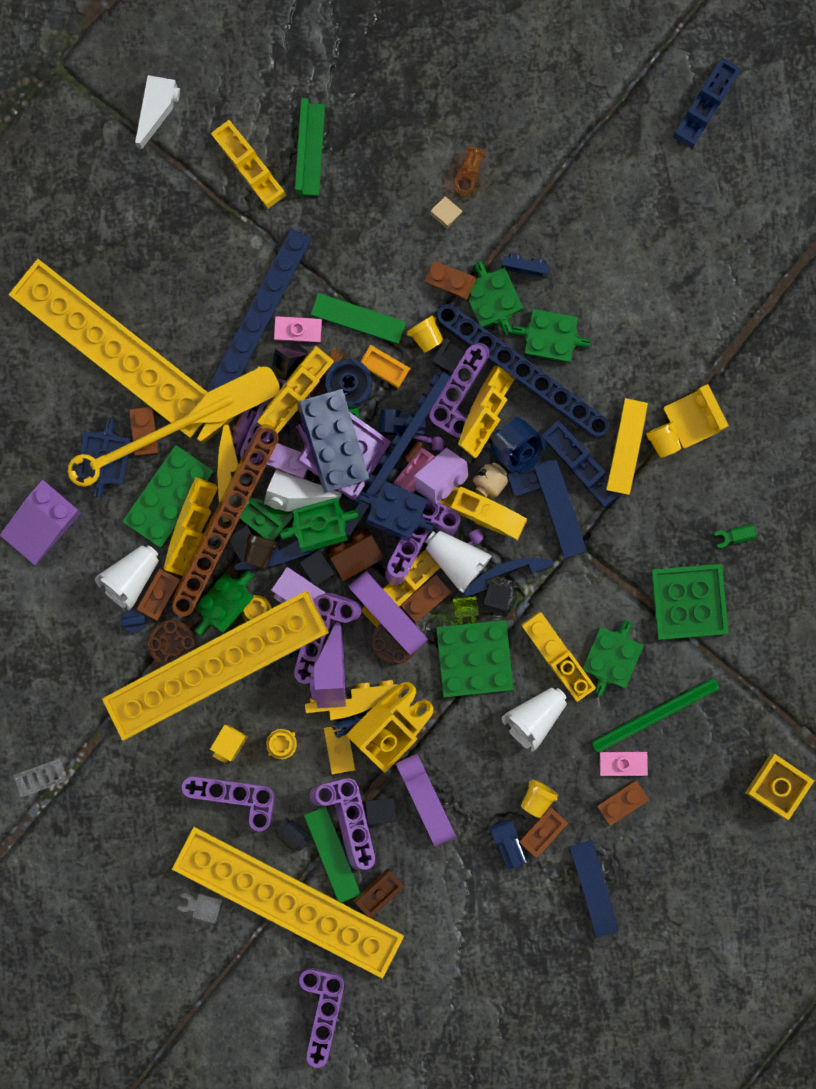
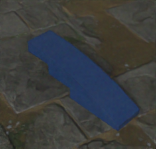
(707, 103)
(580, 462)
(560, 509)
(279, 557)

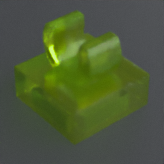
(465, 608)

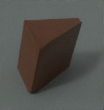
(411, 450)

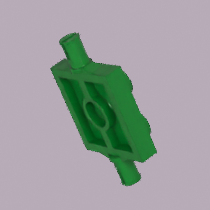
(494, 298)
(551, 336)
(319, 525)
(224, 602)
(613, 657)

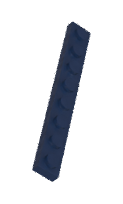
(262, 309)
(400, 443)

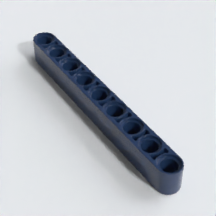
(527, 382)

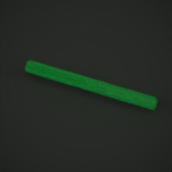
(655, 715)

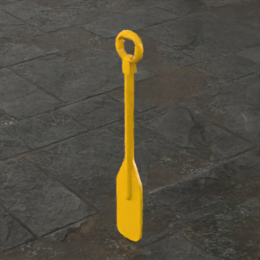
(215, 406)

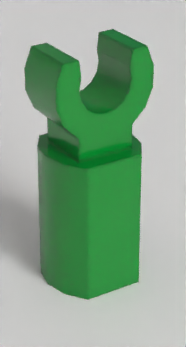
(736, 535)

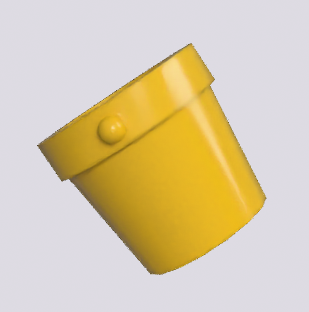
(426, 334)
(664, 439)
(256, 607)
(281, 744)
(538, 798)

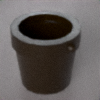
(259, 550)

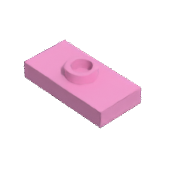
(298, 329)
(406, 478)
(623, 764)

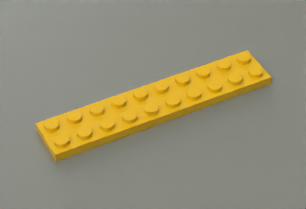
(108, 344)
(215, 665)
(288, 902)

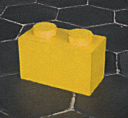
(228, 744)

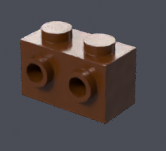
(355, 554)

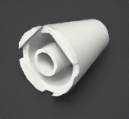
(456, 558)
(128, 576)
(535, 717)

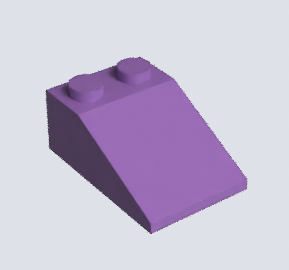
(40, 522)
(329, 676)

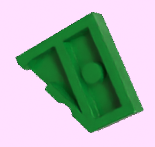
(264, 519)

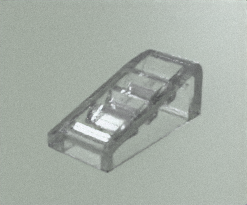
(21, 784)

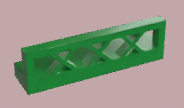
(309, 149)

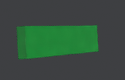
(358, 318)
(332, 854)

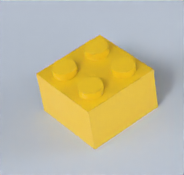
(779, 786)

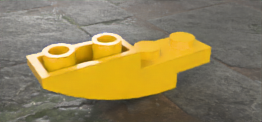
(485, 512)
(558, 656)
(362, 699)

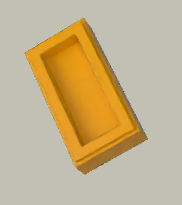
(385, 366)

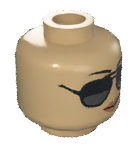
(490, 480)

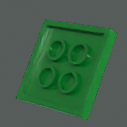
(689, 601)
(474, 658)

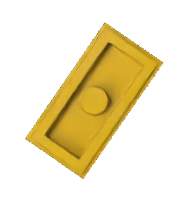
(339, 752)

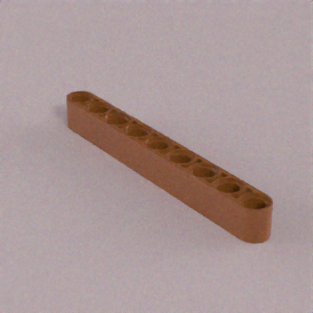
(224, 531)

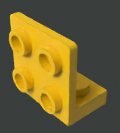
(696, 417)

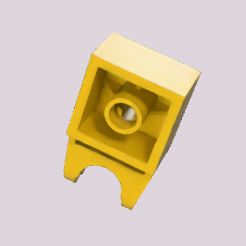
(391, 726)

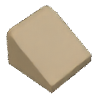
(445, 212)

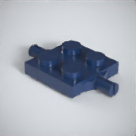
(98, 445)
(396, 511)

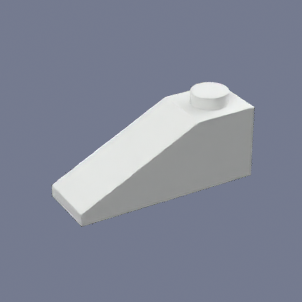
(156, 106)
(291, 492)

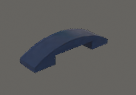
(534, 564)
(594, 888)

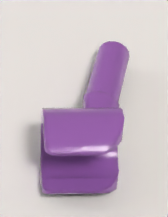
(438, 443)
(476, 537)

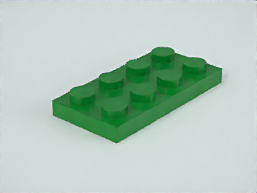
(163, 498)

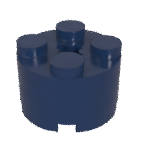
(350, 370)
(517, 445)

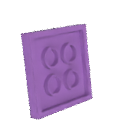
(372, 447)

